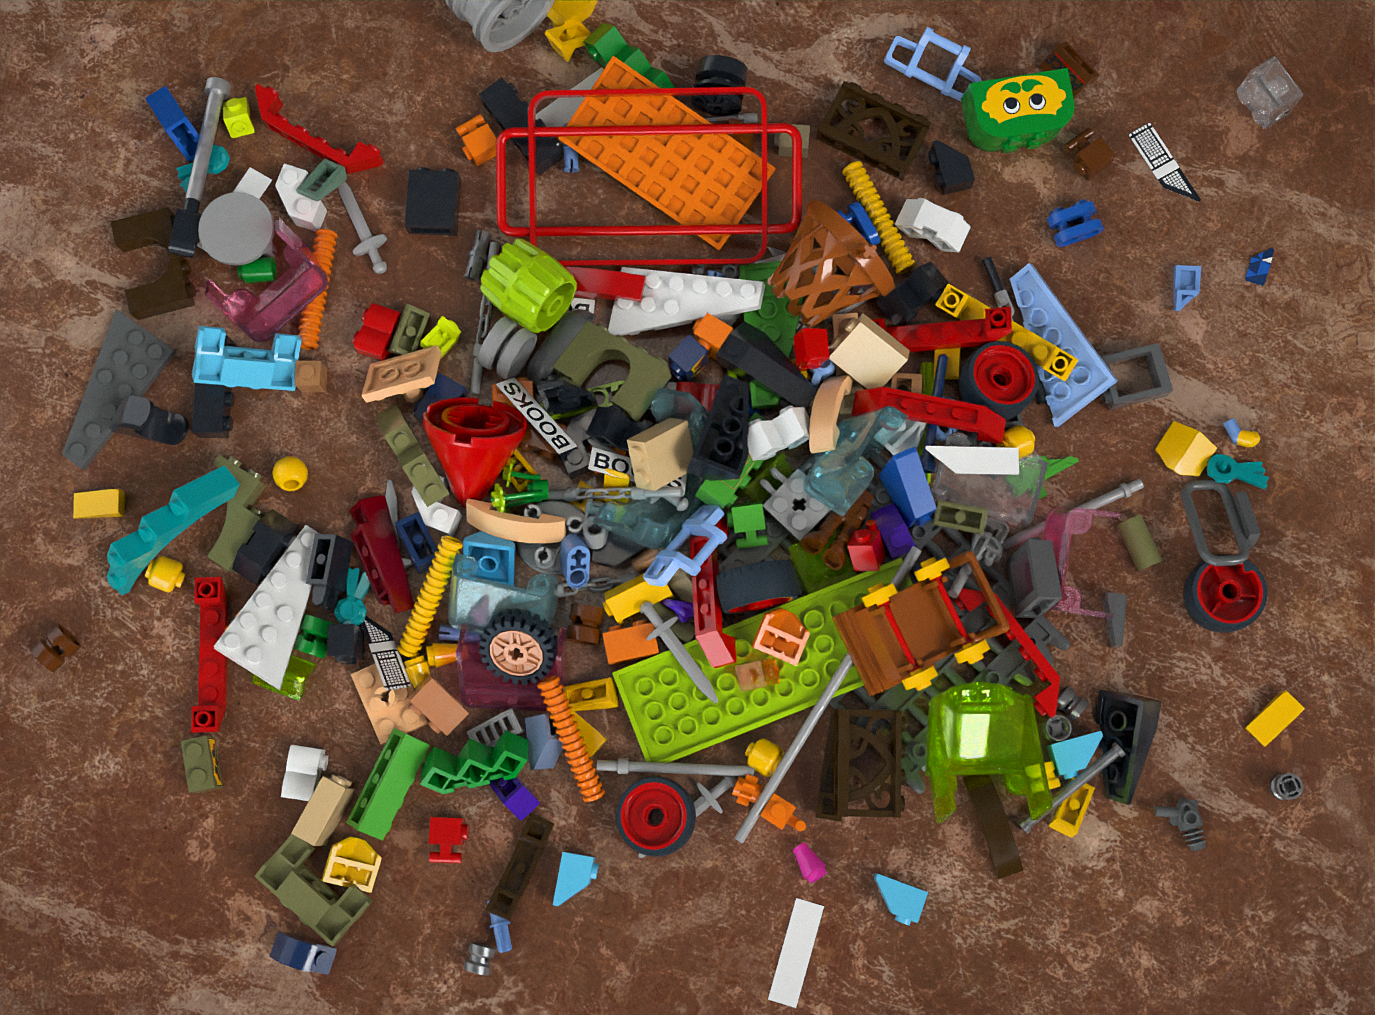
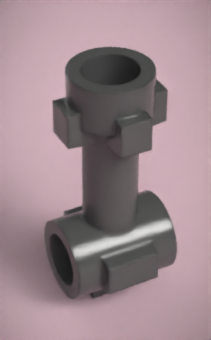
(729, 271)

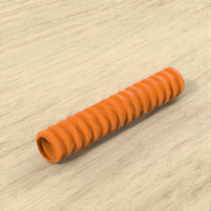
(313, 312)
(571, 739)

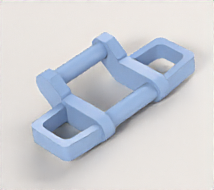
(912, 70)
(674, 560)

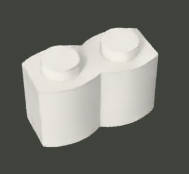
(303, 772)

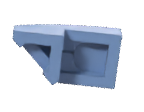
(1185, 284)

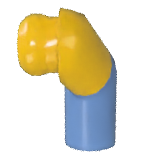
(1239, 436)

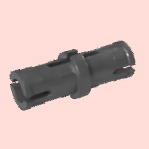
(477, 255)

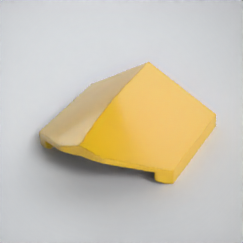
(1185, 450)
(352, 863)

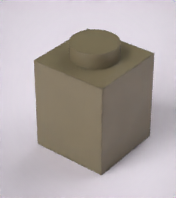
(784, 141)

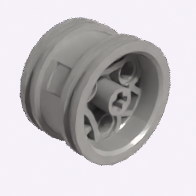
(501, 22)

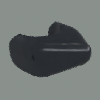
(140, 419)

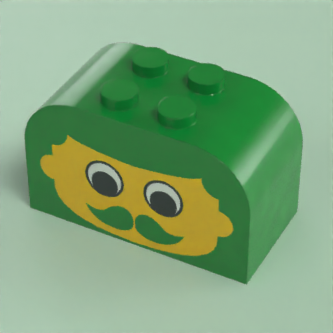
(1018, 110)

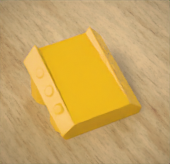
(569, 11)

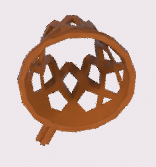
(835, 245)

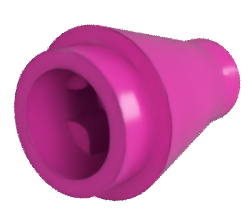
(810, 864)

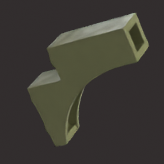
(411, 455)
(238, 519)

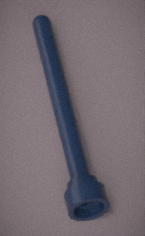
(927, 459)

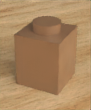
(311, 376)

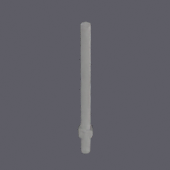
(624, 766)

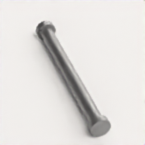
(1076, 783)

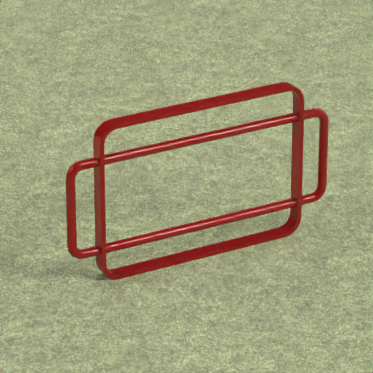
(688, 129)

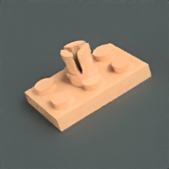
(402, 375)
(386, 707)

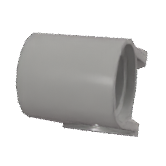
(597, 540)

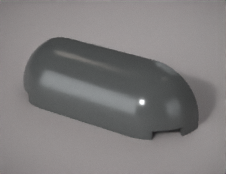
(555, 344)

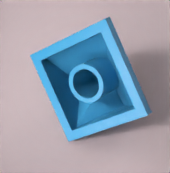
(493, 555)

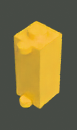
(629, 597)

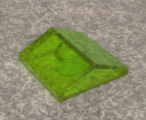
(813, 571)

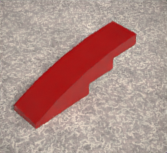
(607, 284)

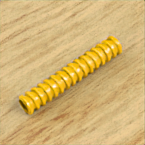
(877, 214)
(429, 597)

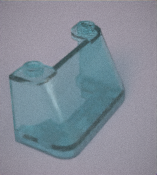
(842, 473)
(478, 599)

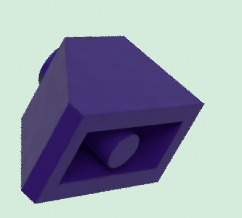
(893, 531)
(515, 796)

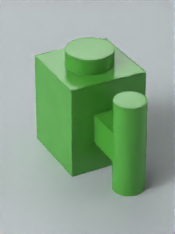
(748, 518)

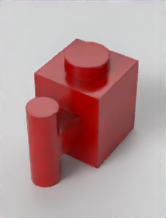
(811, 348)
(867, 548)
(447, 833)

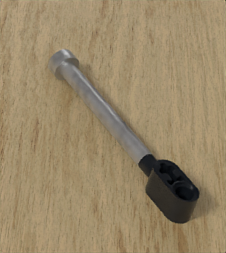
(186, 222)

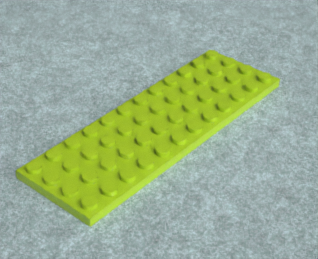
(679, 719)

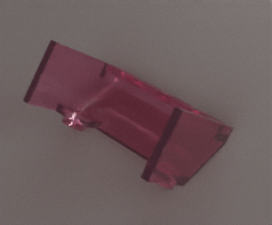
(280, 302)
(1059, 528)
(484, 690)

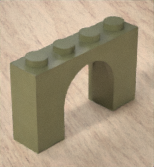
(597, 345)

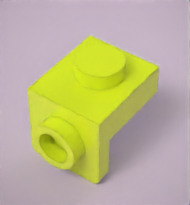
(237, 117)
(443, 335)

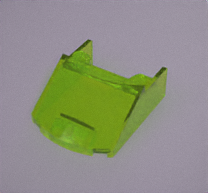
(985, 732)

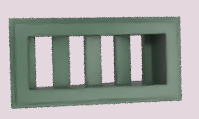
(326, 168)

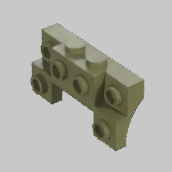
(308, 895)

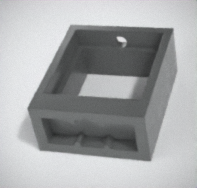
(1157, 371)
(1034, 578)

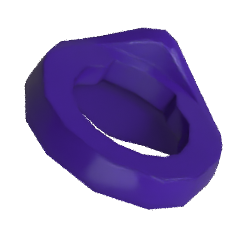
(682, 608)

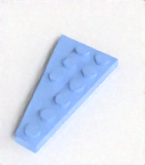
(1050, 320)

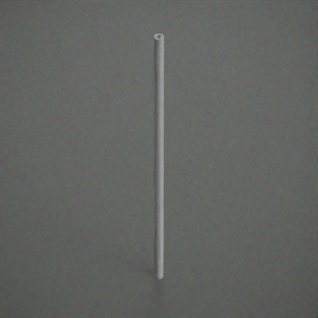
(813, 718)

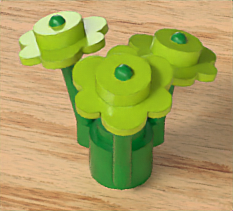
(535, 492)

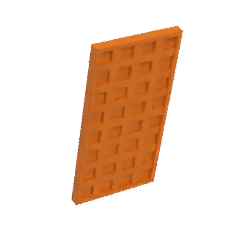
(685, 176)

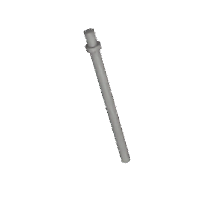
(1123, 491)

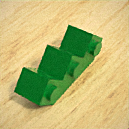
(608, 42)
(474, 764)

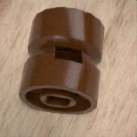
(584, 624)
(48, 654)

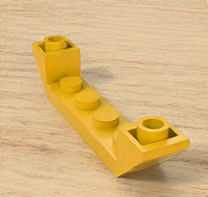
(1042, 352)

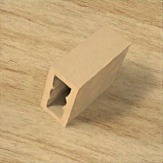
(868, 352)
(660, 453)
(324, 810)

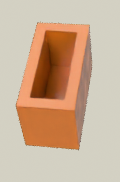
(630, 643)

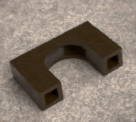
(174, 288)

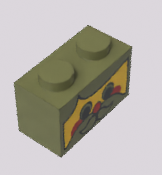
(201, 764)

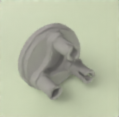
(237, 229)
(546, 556)

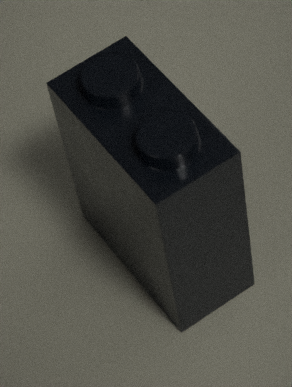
(433, 202)

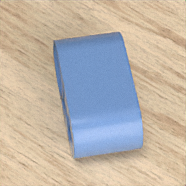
(580, 563)

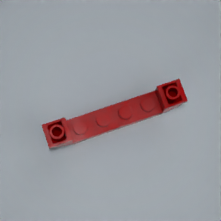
(361, 158)
(953, 334)
(934, 411)
(717, 646)
(212, 682)
(1046, 698)

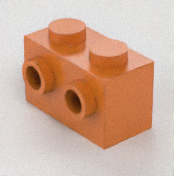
(711, 333)

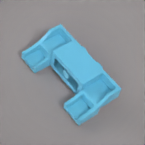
(245, 366)

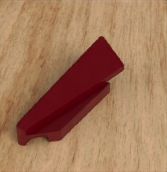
(380, 553)

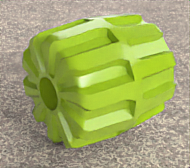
(528, 285)

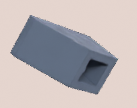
(543, 742)

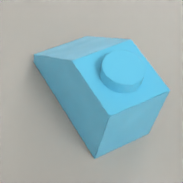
(1073, 754)
(574, 875)
(901, 899)

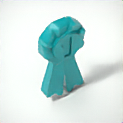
(218, 162)
(1226, 469)
(352, 609)

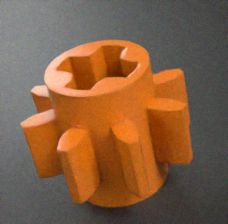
(747, 790)

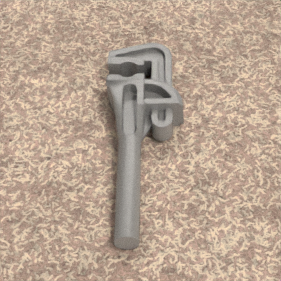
(984, 547)

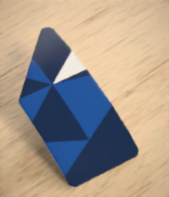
(1259, 267)

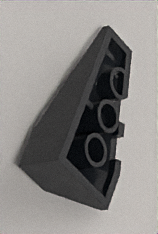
(761, 362)
(564, 395)
(724, 438)
(1131, 724)

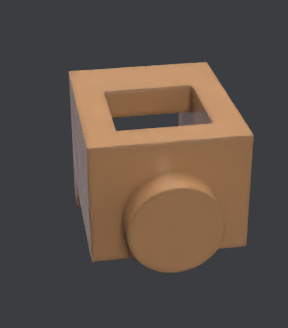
(910, 382)

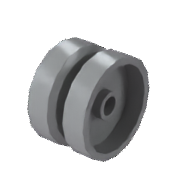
(507, 348)

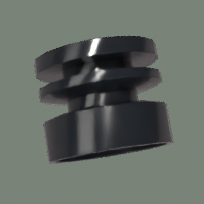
(719, 72)

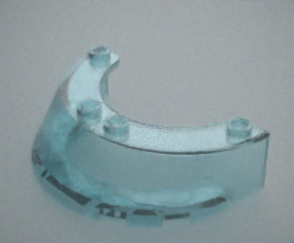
(660, 522)

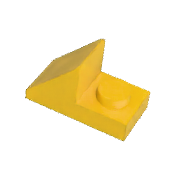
(567, 38)

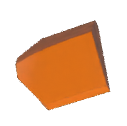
(781, 636)

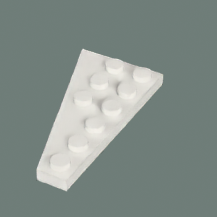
(680, 299)
(270, 620)

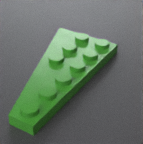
(772, 320)

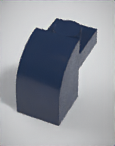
(302, 954)

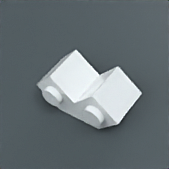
(301, 209)
(929, 221)
(784, 431)
(438, 516)

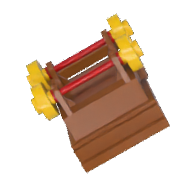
(905, 631)

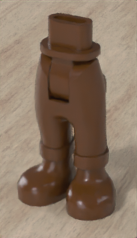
(853, 520)

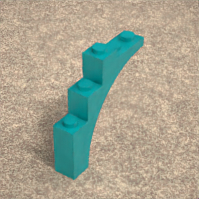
(157, 529)

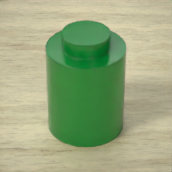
(258, 271)

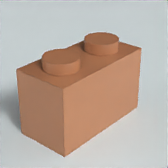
(437, 705)

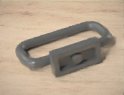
(1239, 515)

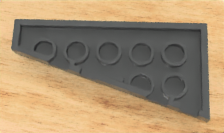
(125, 366)

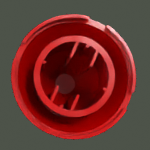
(473, 442)

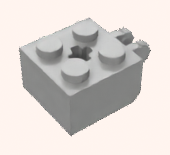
(782, 502)

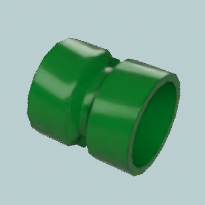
(317, 627)

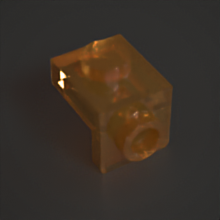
(758, 674)

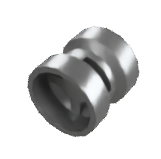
(1076, 705)
(1060, 726)
(1280, 785)
(479, 958)

